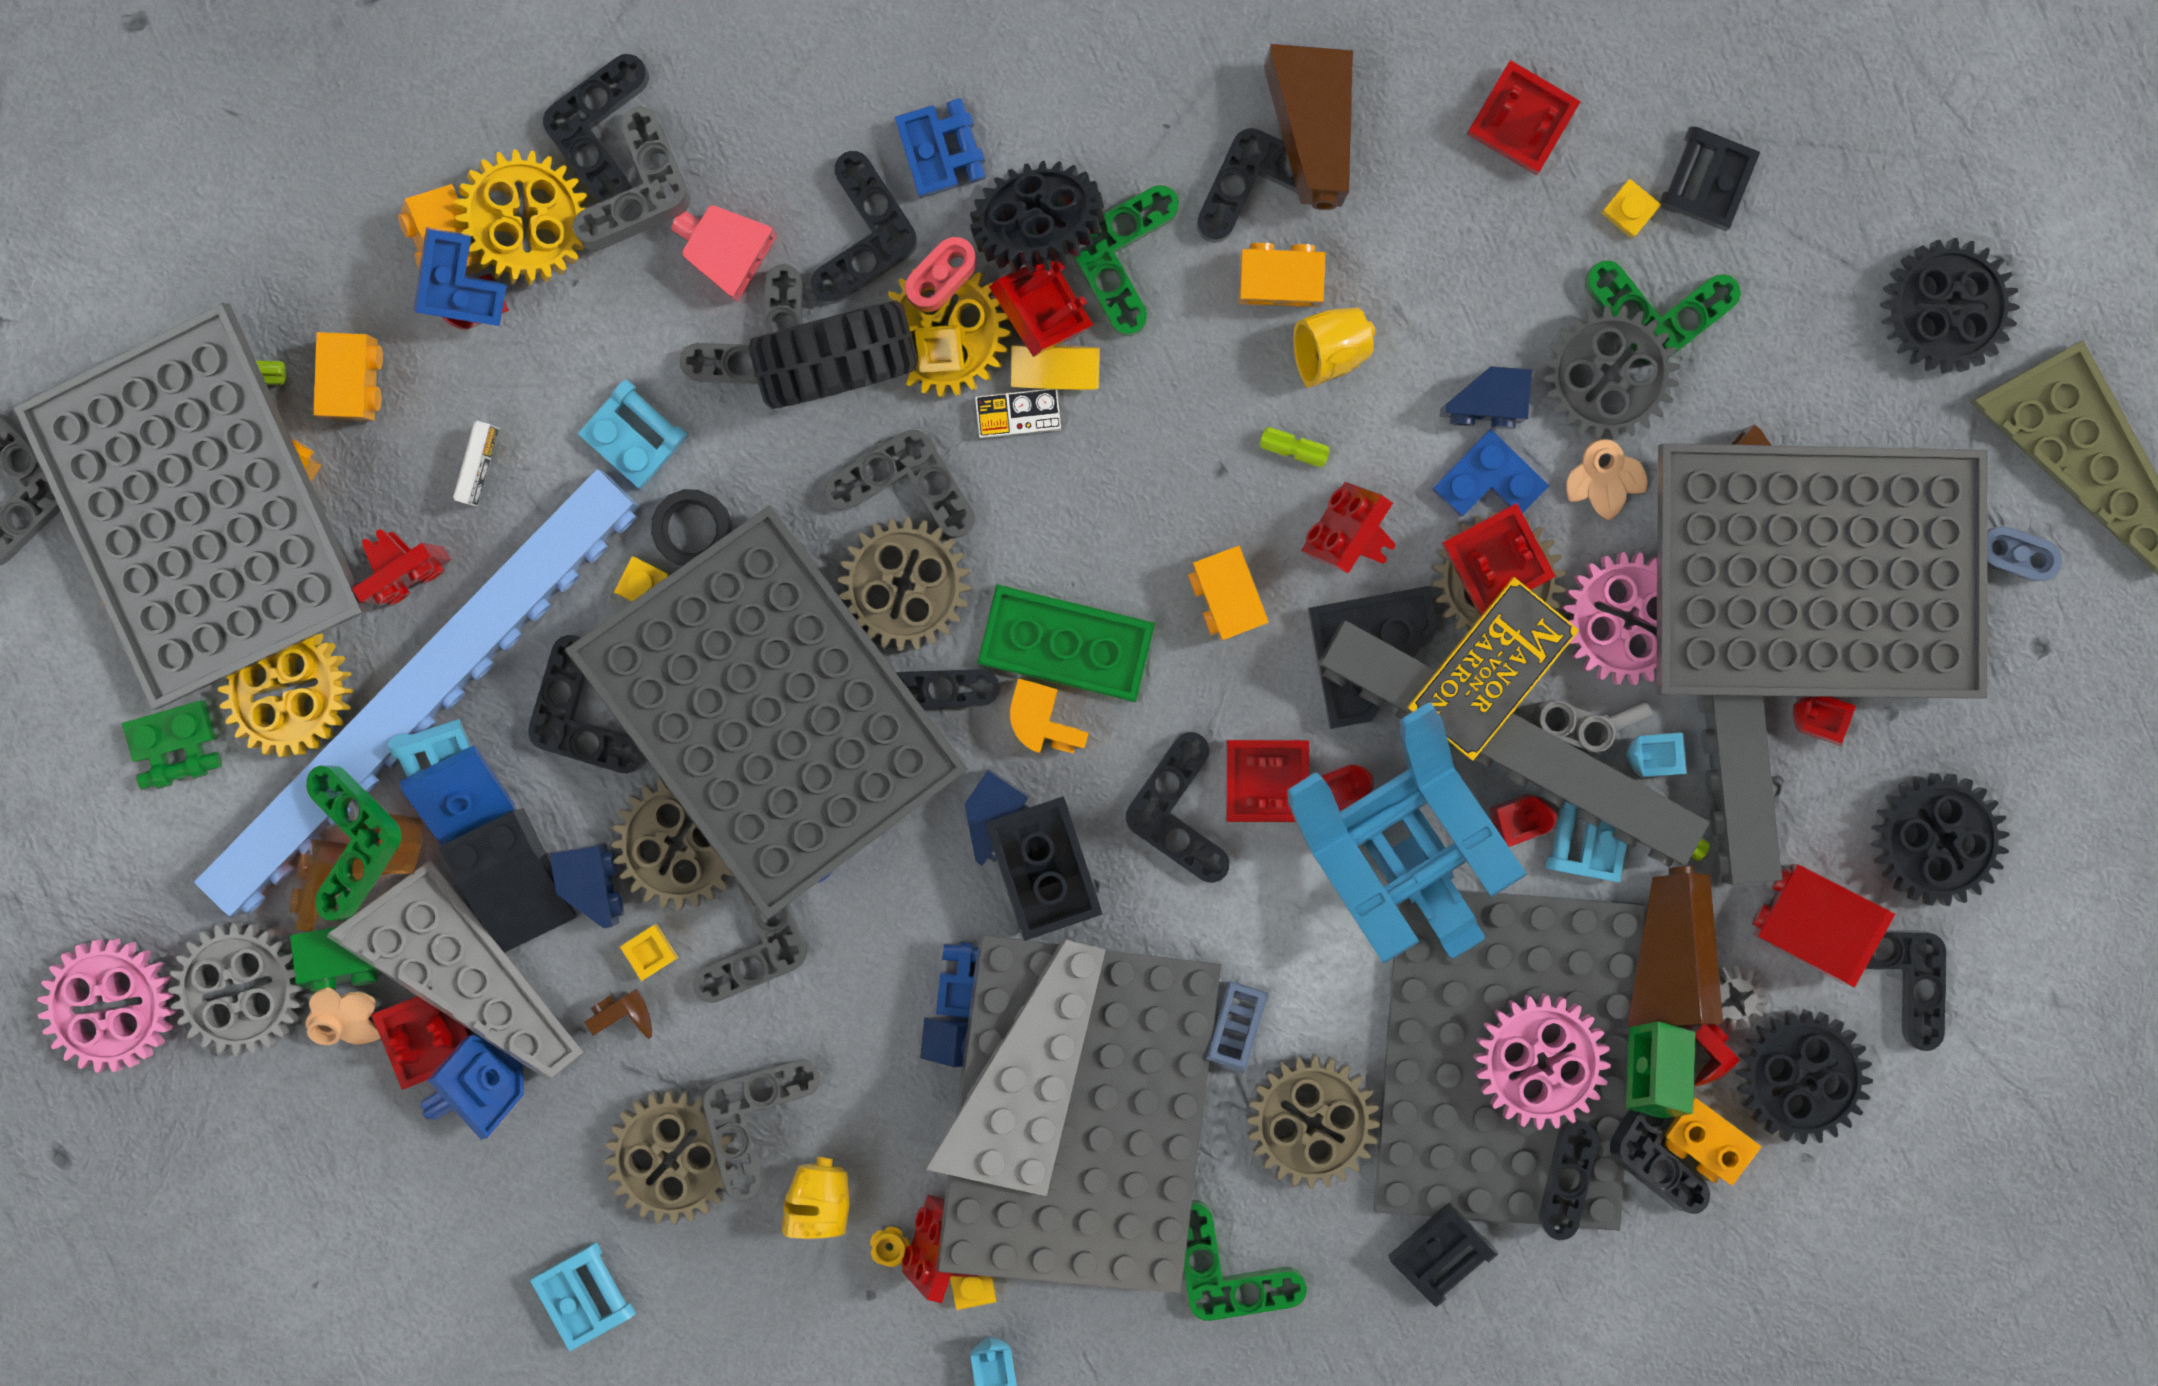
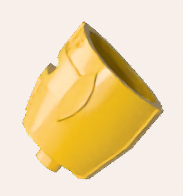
(1336, 337)
(816, 1201)

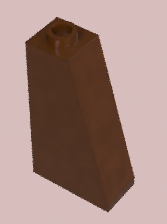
(1314, 115)
(1678, 954)

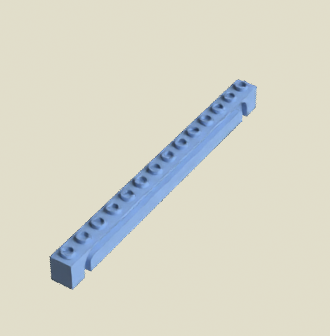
(424, 687)

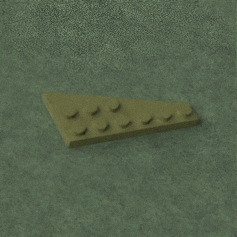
(2081, 439)

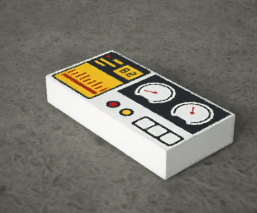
(1018, 413)
(476, 463)

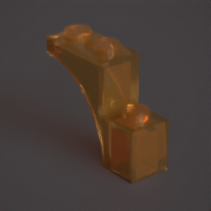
(323, 855)

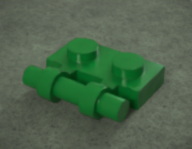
(168, 732)

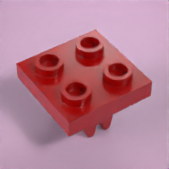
(1523, 117)
(1041, 307)
(1350, 529)
(1496, 552)
(398, 568)
(1260, 777)
(417, 1038)
(921, 1257)

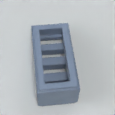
(1226, 1061)

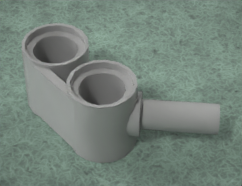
(1576, 720)

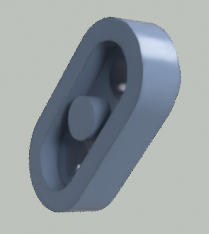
(2017, 552)

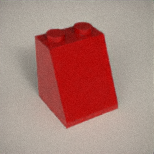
(1822, 924)

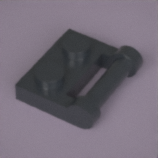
(1722, 182)
(1434, 1247)

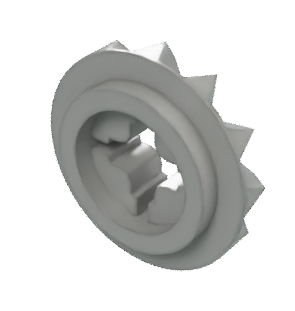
(1752, 1004)

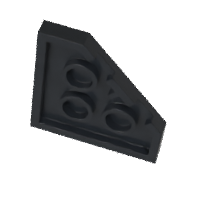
(1397, 618)

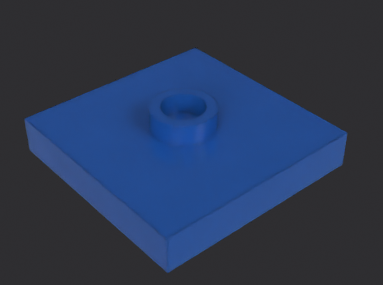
(457, 795)

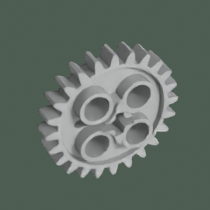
(228, 953)

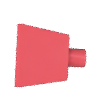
(725, 247)

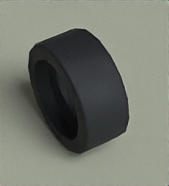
(672, 503)

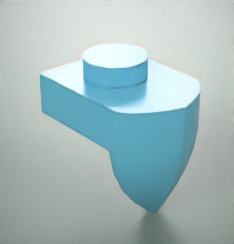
(1657, 755)
(992, 1363)

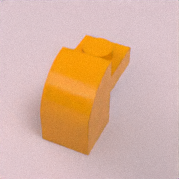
(1031, 716)

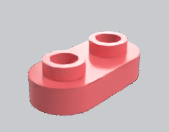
(937, 273)

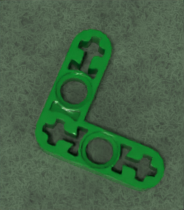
(1106, 258)
(1668, 322)
(362, 844)
(1212, 1279)

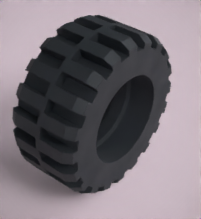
(833, 355)

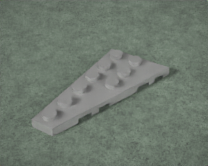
(445, 956)
(1022, 1096)

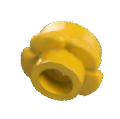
(884, 1256)

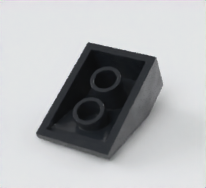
(1043, 868)
(508, 880)

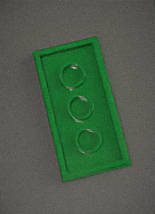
(1066, 643)

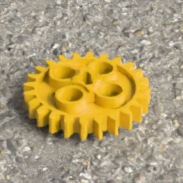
(485, 218)
(980, 341)
(292, 726)

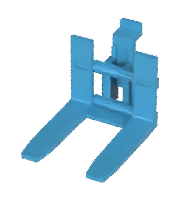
(1419, 865)

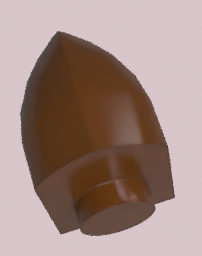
(610, 1011)

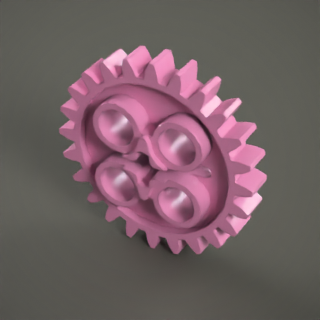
(1613, 652)
(113, 1040)
(1557, 1094)

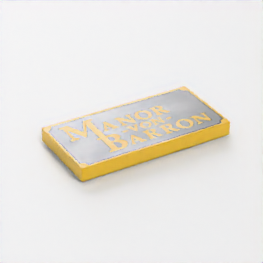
(1495, 666)

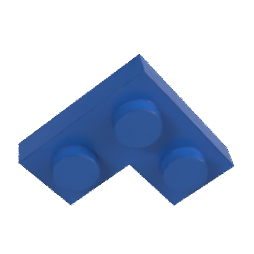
(444, 287)
(1494, 467)

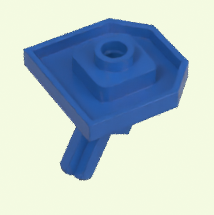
(477, 1084)

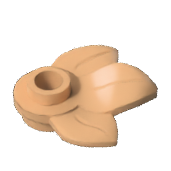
(1609, 484)
(341, 1018)

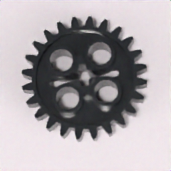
(1037, 217)
(1949, 342)
(1911, 861)
(1818, 1110)

